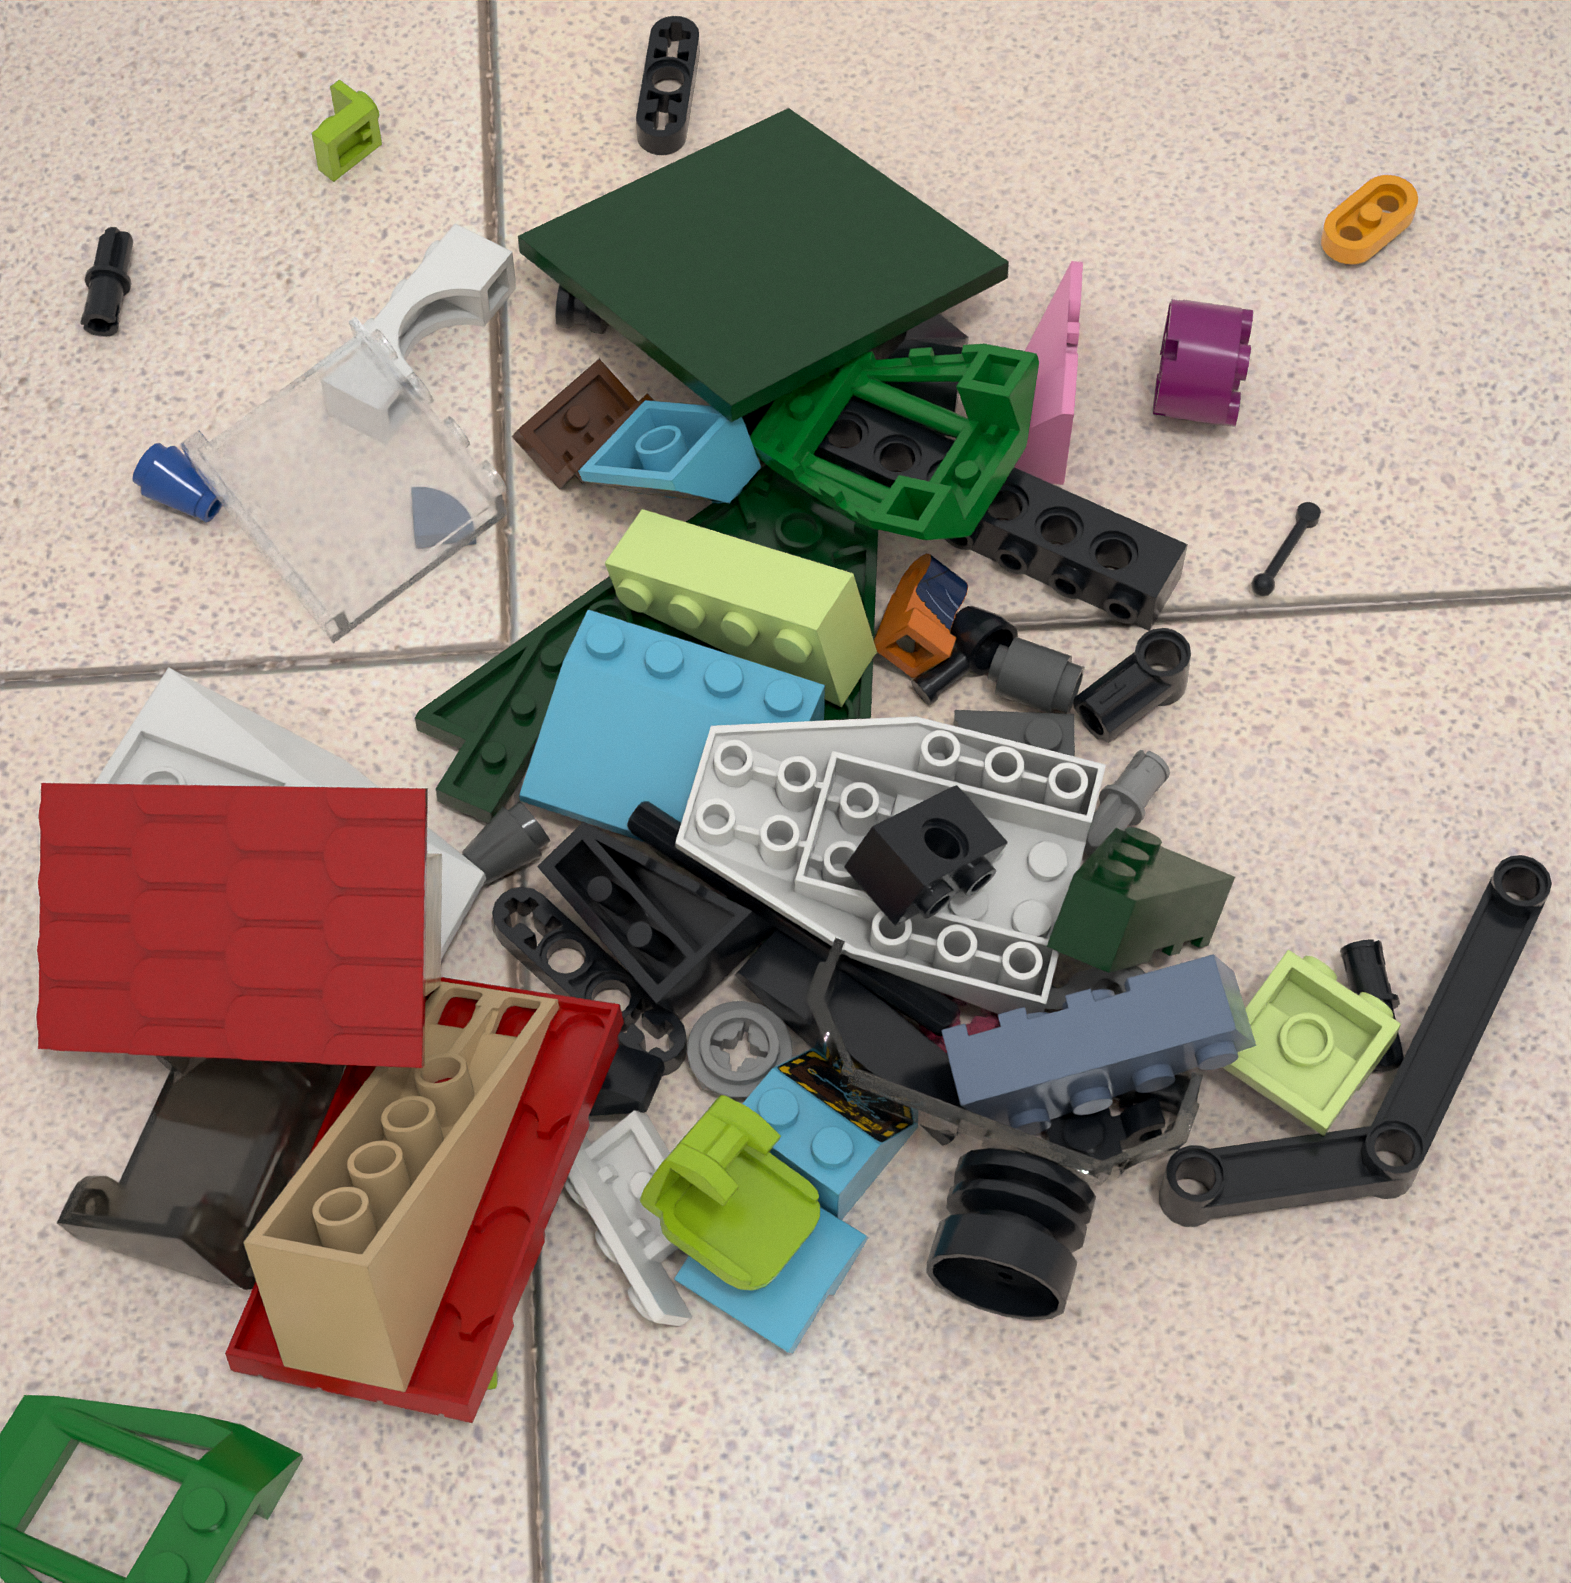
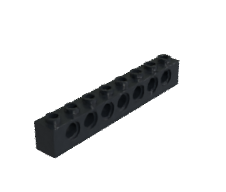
(1037, 515)

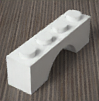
(457, 283)

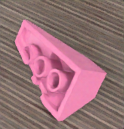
(1055, 389)

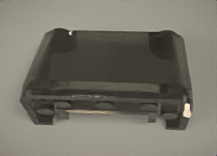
(207, 1165)

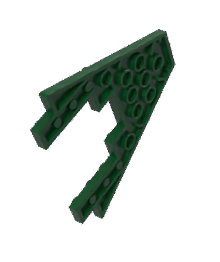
(503, 704)

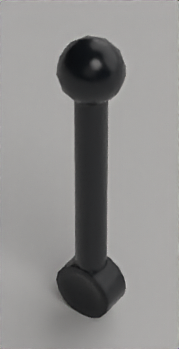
(1306, 517)

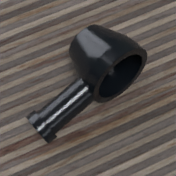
(976, 642)

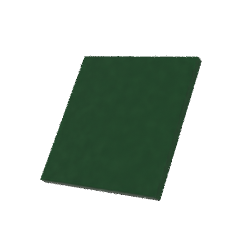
(762, 262)

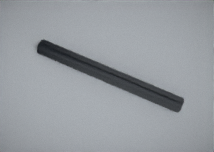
(913, 999)

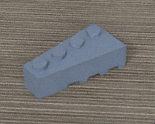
(1100, 1045)

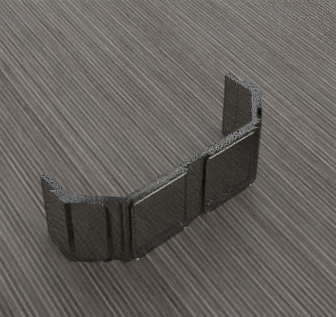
(953, 1119)

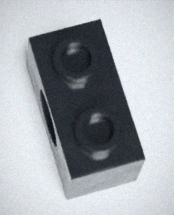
(926, 856)

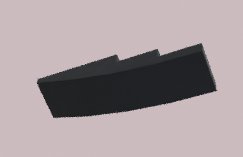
(871, 1030)

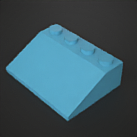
(638, 716)

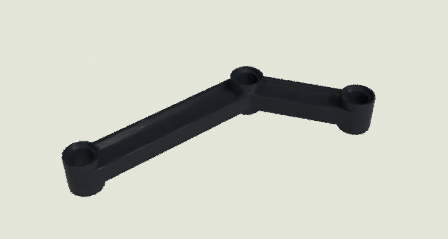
(1345, 1161)

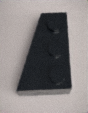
(653, 919)

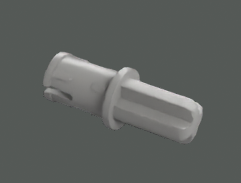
(1126, 799)

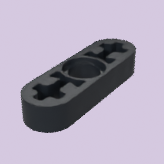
(677, 102)

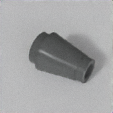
(507, 842)

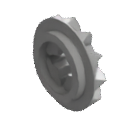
(723, 1029)

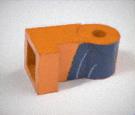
(925, 612)

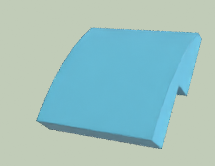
(795, 1296)

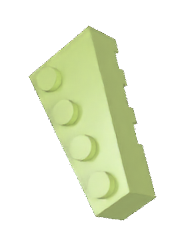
(746, 600)

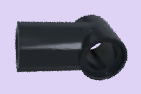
(1134, 687)

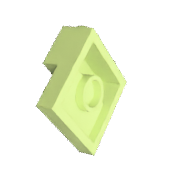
(1312, 1040)

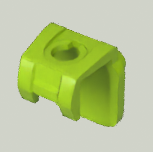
(731, 1198)

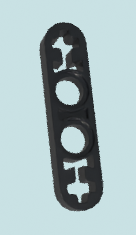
(594, 975)

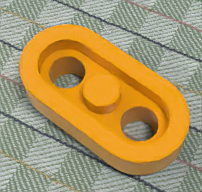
(1359, 225)

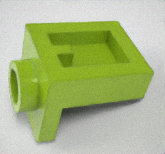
(347, 135)

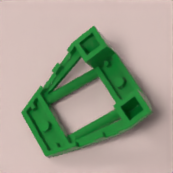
(997, 398)
(202, 1524)

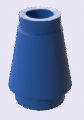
(171, 480)

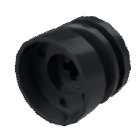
(1011, 1234)

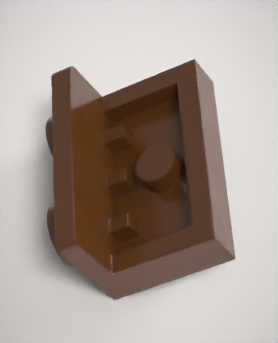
(577, 423)

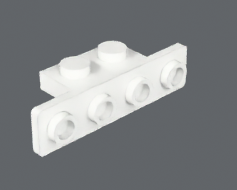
(609, 1184)

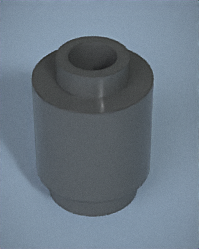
(1036, 676)

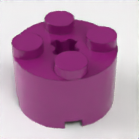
(1202, 362)

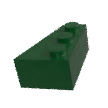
(1137, 900)

